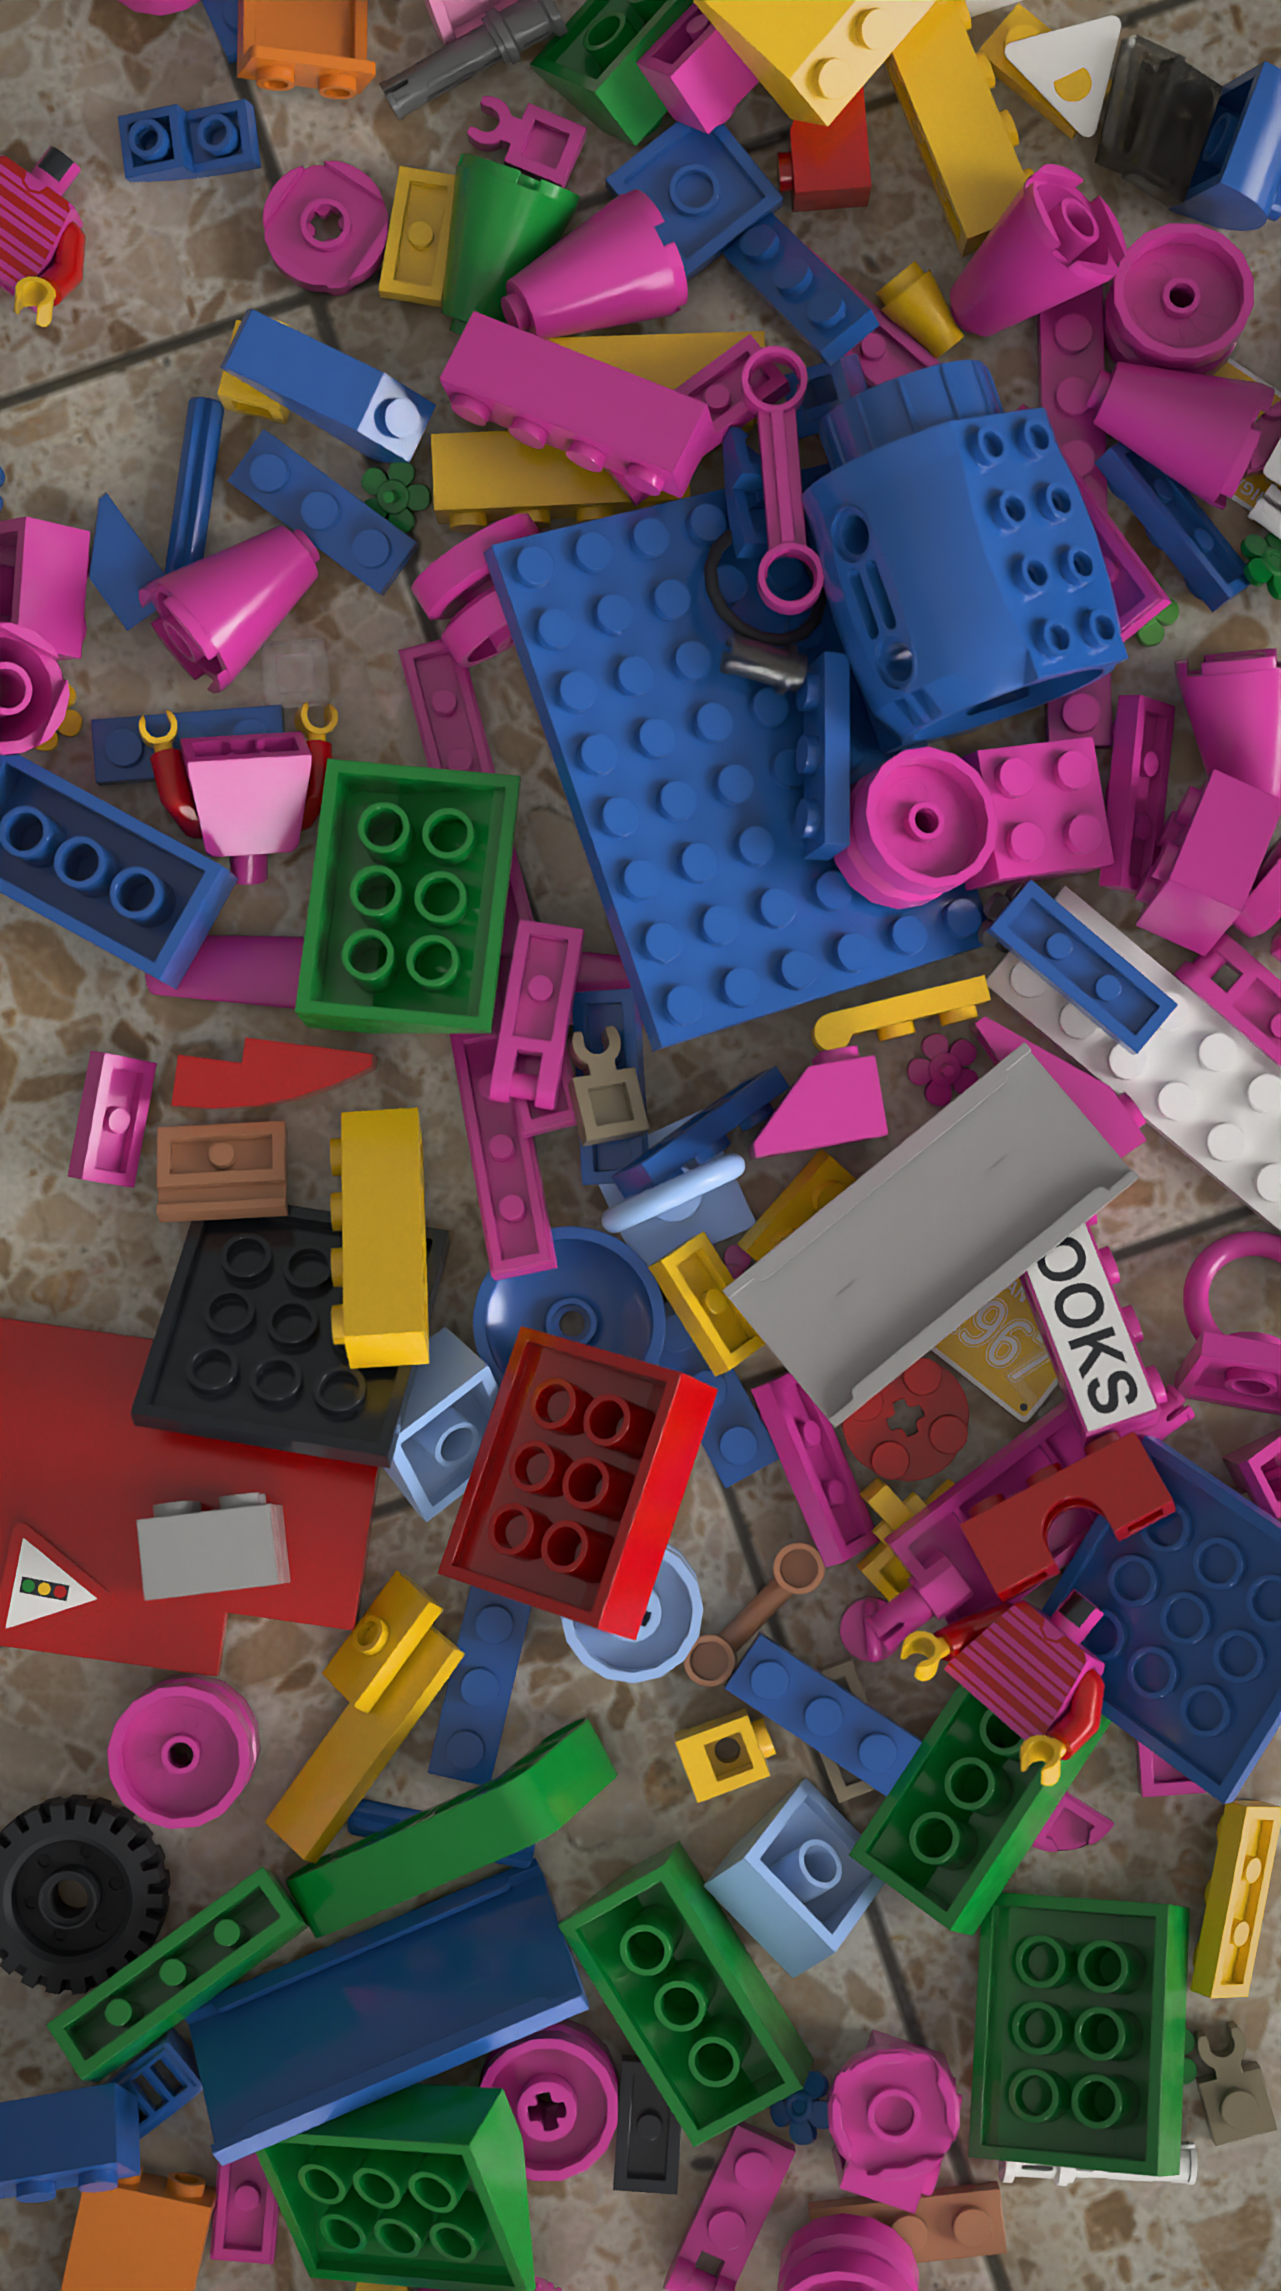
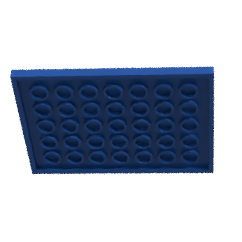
(693, 772)

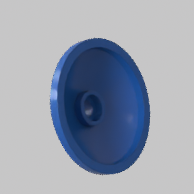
(593, 1277)

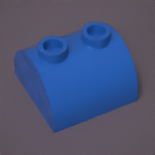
(1241, 157)

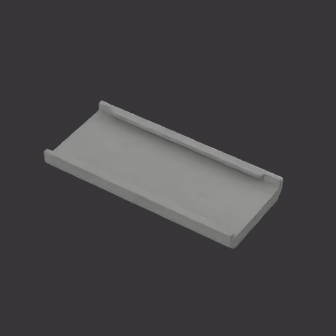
(930, 1235)

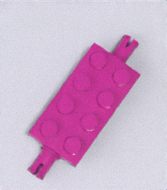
(935, 1552)

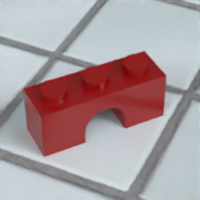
(1111, 1480)

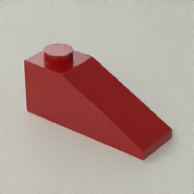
(828, 164)

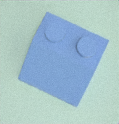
(443, 1425)
(796, 1881)

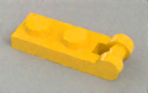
(896, 1015)

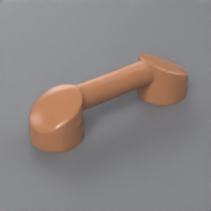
(713, 1656)

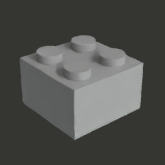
(213, 1550)

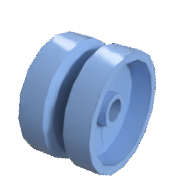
(665, 1634)

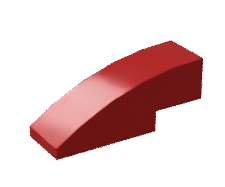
(267, 1076)

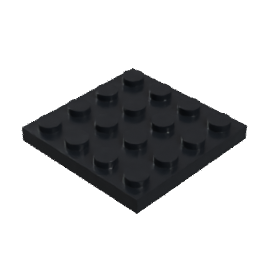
(253, 1350)

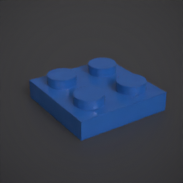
(702, 189)

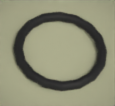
(735, 622)

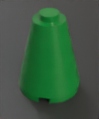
(495, 232)

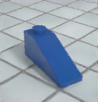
(329, 388)

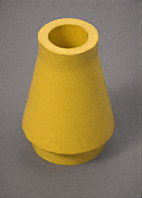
(920, 309)

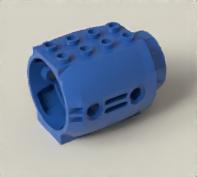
(956, 557)

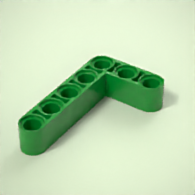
(458, 1834)

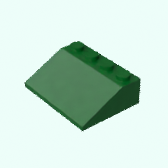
(407, 899)
(1080, 2034)
(410, 2192)

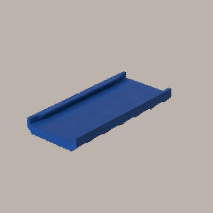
(383, 2011)

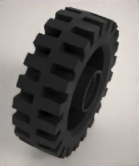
(123, 1885)

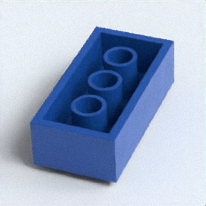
(105, 872)

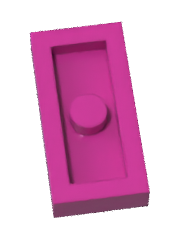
(112, 1119)

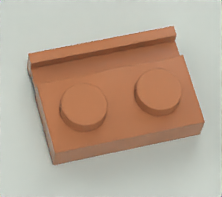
(222, 1171)

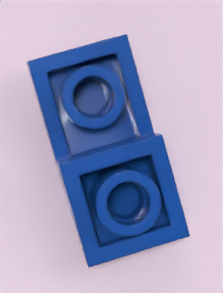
(189, 144)

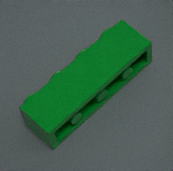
(177, 1975)

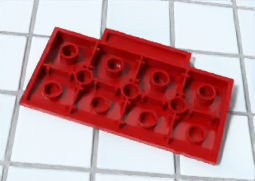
(88, 1474)

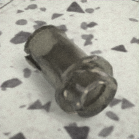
(764, 663)

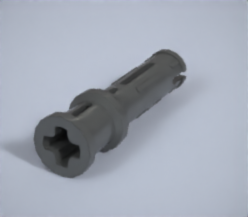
(499, 38)

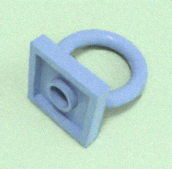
(682, 1207)

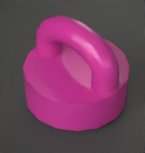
(856, 1633)

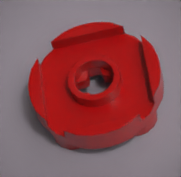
(938, 1434)

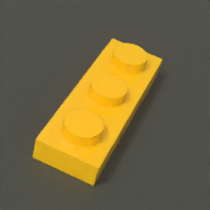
(1236, 1899)

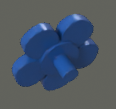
(804, 2110)

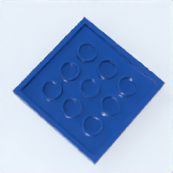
(1188, 1625)

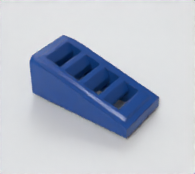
(183, 2065)

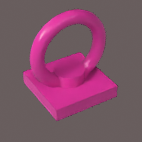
(1236, 1367)

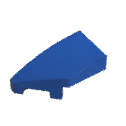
(744, 496)
(120, 564)

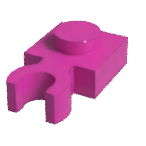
(537, 145)

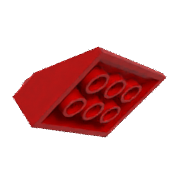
(578, 1481)

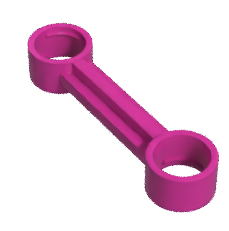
(781, 478)

